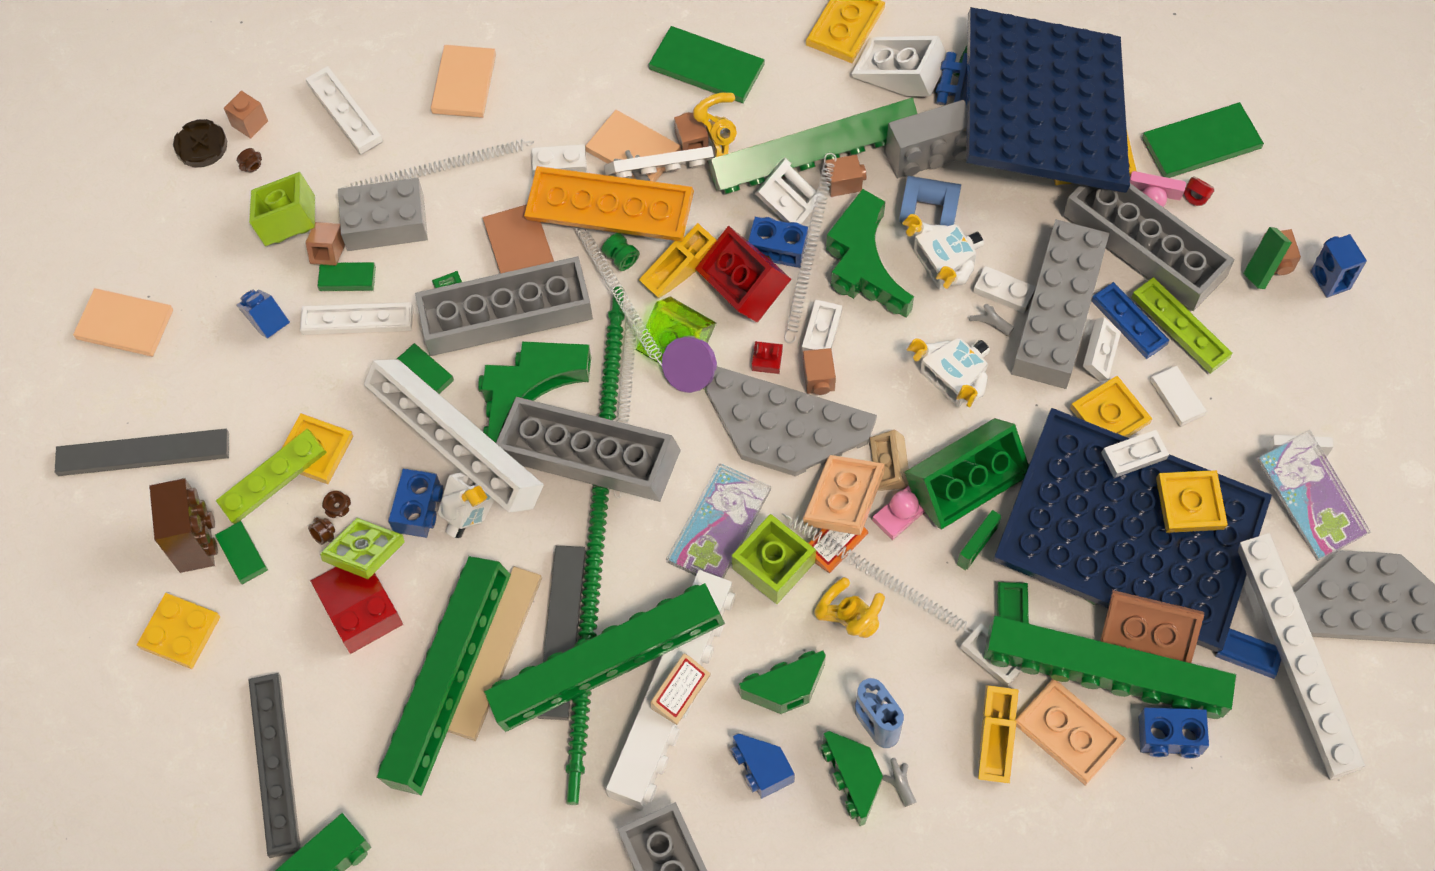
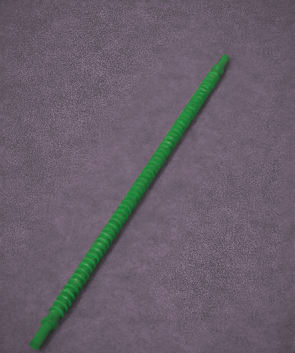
(575, 767)

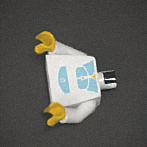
(944, 251)
(954, 368)
(463, 504)

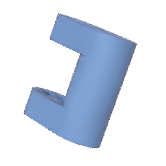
(931, 192)
(885, 717)

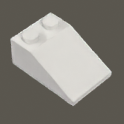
(902, 64)

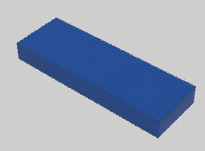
(1130, 320)

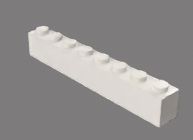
(454, 435)
(1300, 657)
(652, 733)

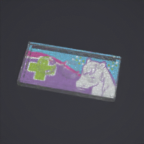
(1313, 495)
(719, 522)

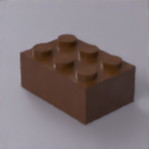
(182, 525)

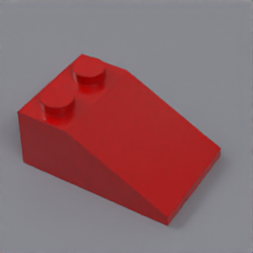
(743, 274)
(356, 607)

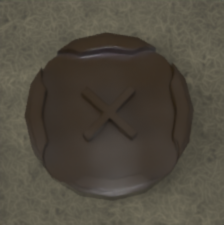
(200, 143)

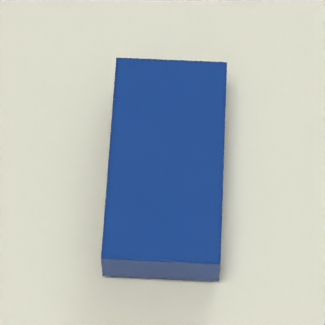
(1251, 653)

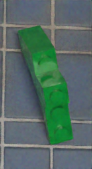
(860, 265)
(536, 371)

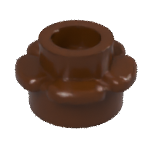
(249, 160)
(336, 497)
(322, 530)

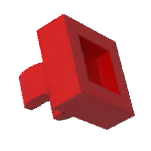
(767, 357)

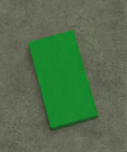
(706, 64)
(1202, 140)

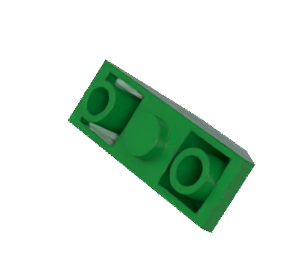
(786, 684)
(855, 773)

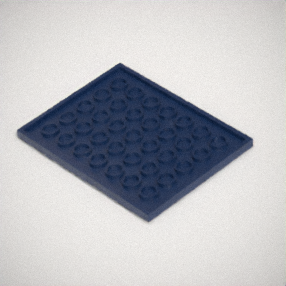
(1046, 100)
(1109, 533)

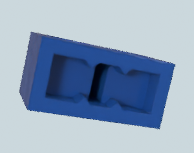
(777, 246)
(1338, 265)
(409, 503)
(1172, 723)

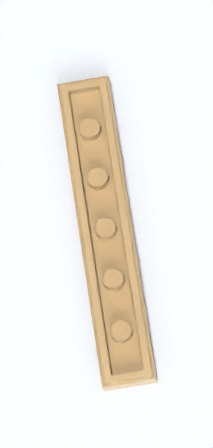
(495, 652)

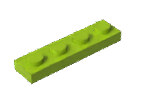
(1181, 325)
(271, 476)

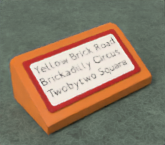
(829, 560)

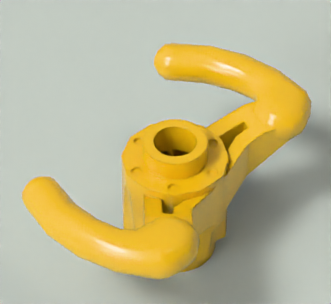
(716, 123)
(851, 611)

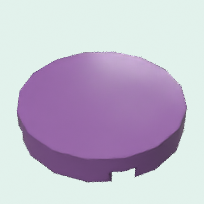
(689, 364)

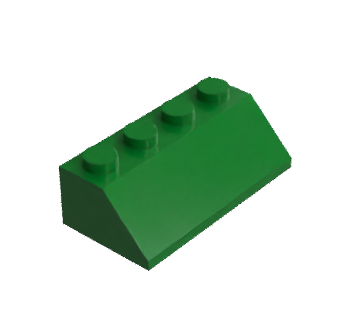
(969, 472)

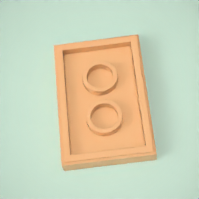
(463, 81)
(624, 134)
(123, 322)
(844, 494)
(1069, 731)

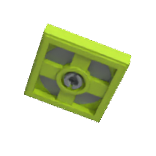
(362, 548)

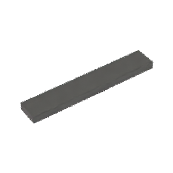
(142, 452)
(564, 610)
(274, 765)

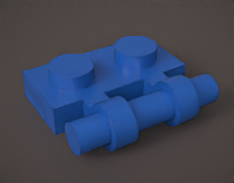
(944, 88)

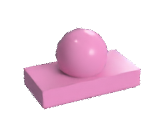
(1158, 187)
(898, 513)

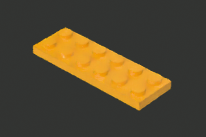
(609, 203)

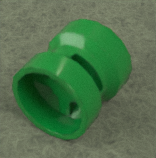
(620, 251)

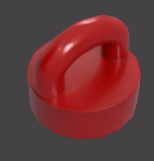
(1200, 187)

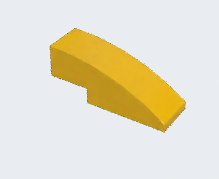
(678, 261)
(998, 734)

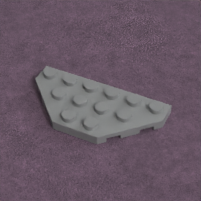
(783, 425)
(1369, 599)

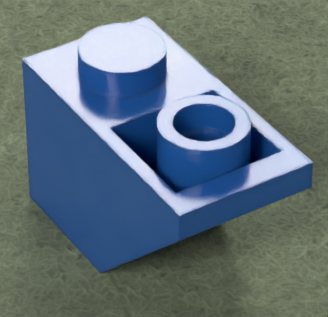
(262, 312)
(765, 765)

